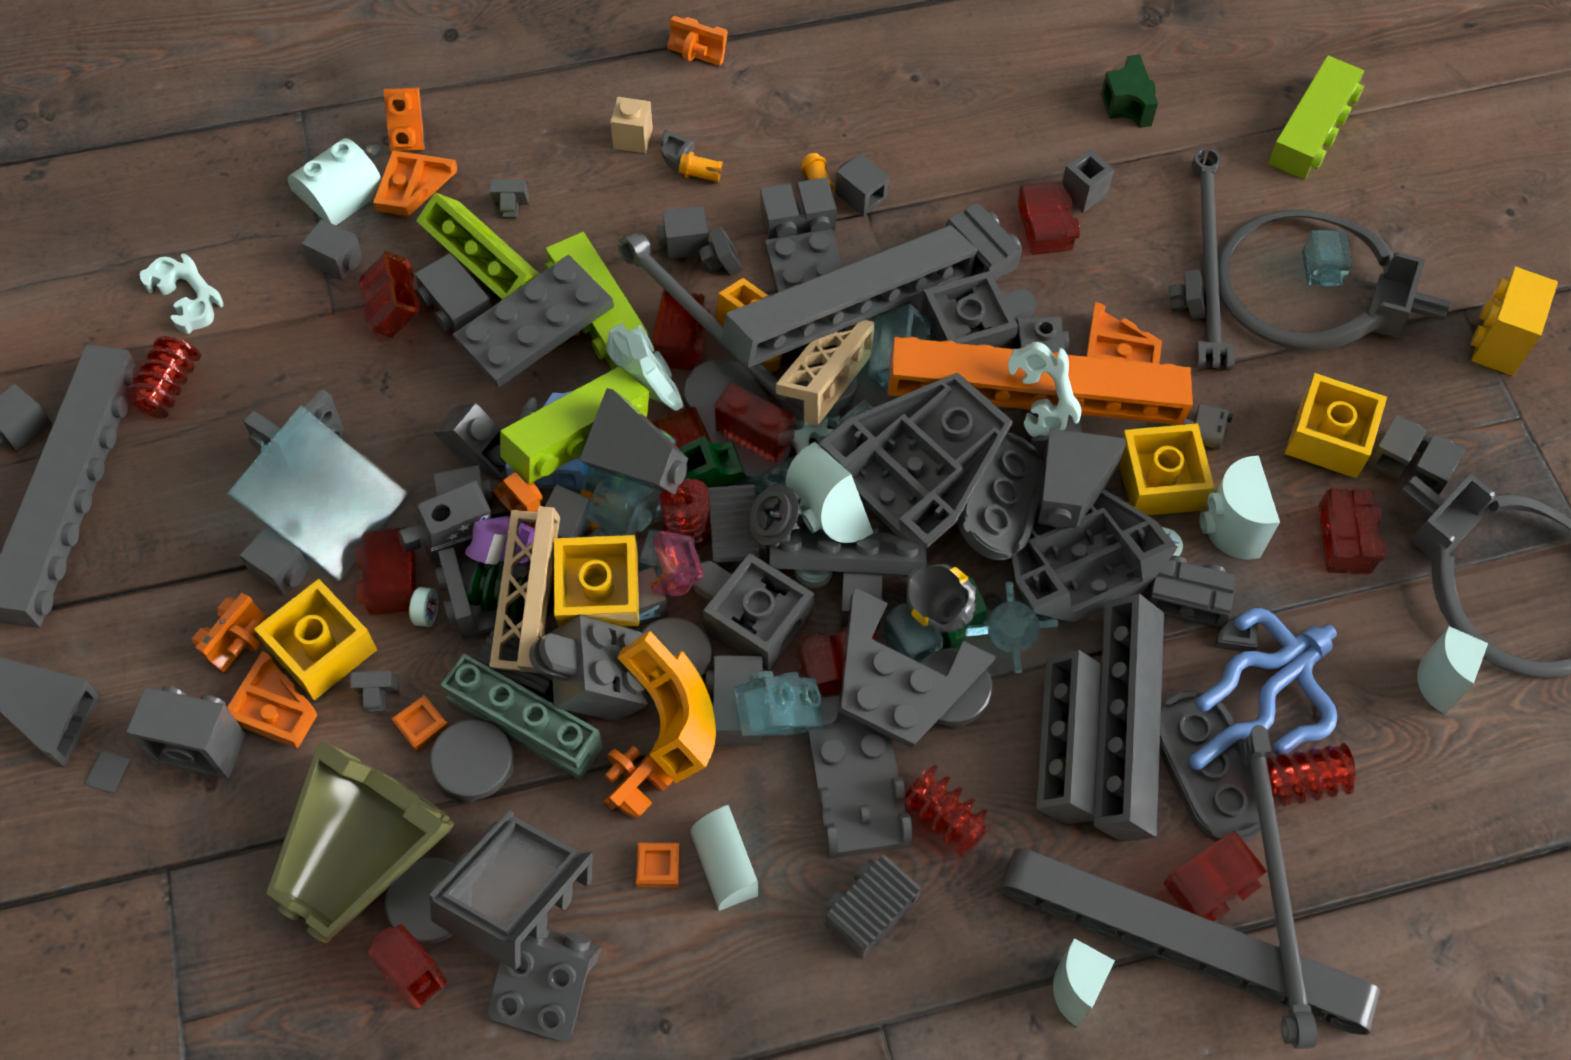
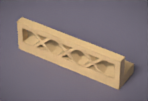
(835, 374)
(537, 587)

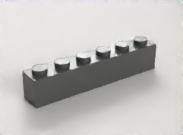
(1129, 719)

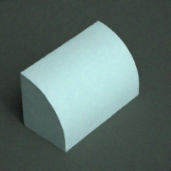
(1450, 668)
(724, 858)
(1080, 980)

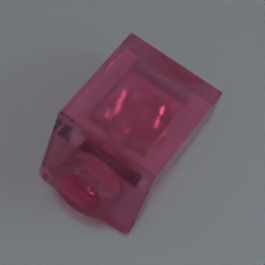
(678, 562)

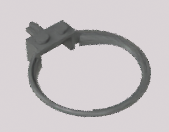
(1390, 306)
(1445, 528)

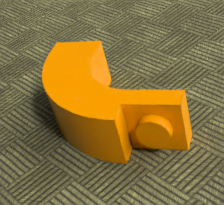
(682, 704)

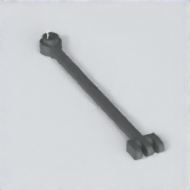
(636, 250)
(1213, 347)
(1300, 1025)

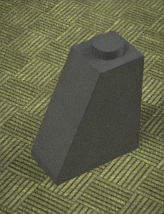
(632, 447)
(1075, 474)
(46, 706)

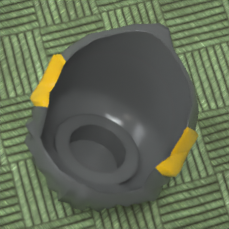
(941, 597)

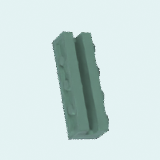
(523, 716)

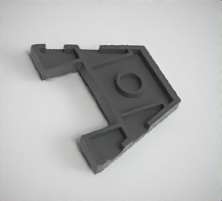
(892, 689)

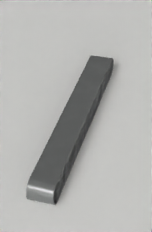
(1185, 939)

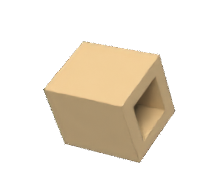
(631, 125)

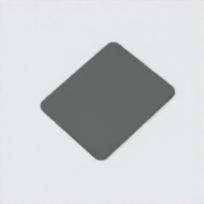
(107, 771)

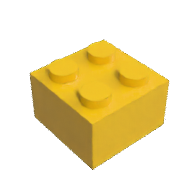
(1513, 320)
(1336, 425)
(1166, 469)
(596, 579)
(316, 639)

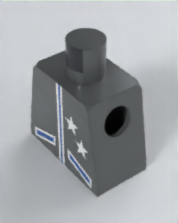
(446, 522)

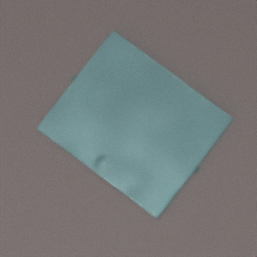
(317, 492)

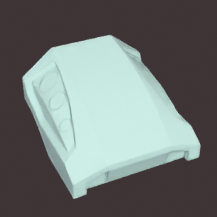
(634, 354)

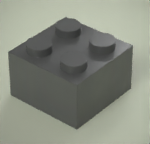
(186, 731)

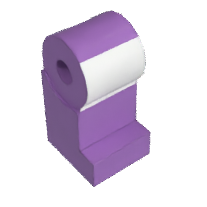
(491, 539)

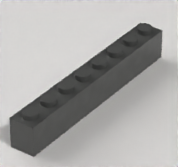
(846, 296)
(63, 484)

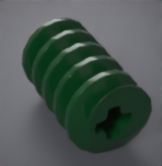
(486, 588)

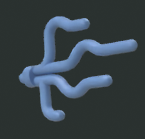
(1300, 655)

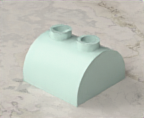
(337, 181)
(827, 496)
(1241, 511)

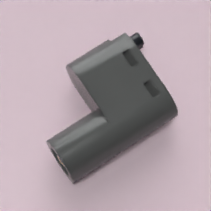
(1211, 423)

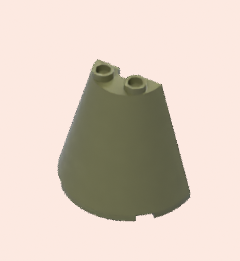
(349, 841)

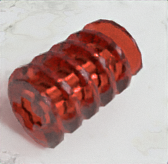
(161, 375)
(688, 511)
(1312, 772)
(947, 811)

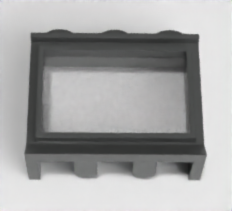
(507, 888)

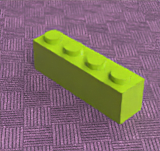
(1316, 118)
(475, 245)
(586, 256)
(560, 429)

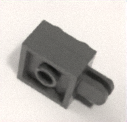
(976, 311)
(753, 608)
(587, 670)

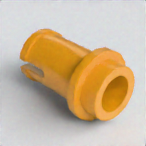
(698, 167)
(815, 168)

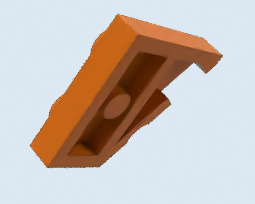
(411, 181)
(1120, 339)
(518, 495)
(272, 705)

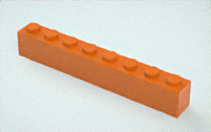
(1100, 385)

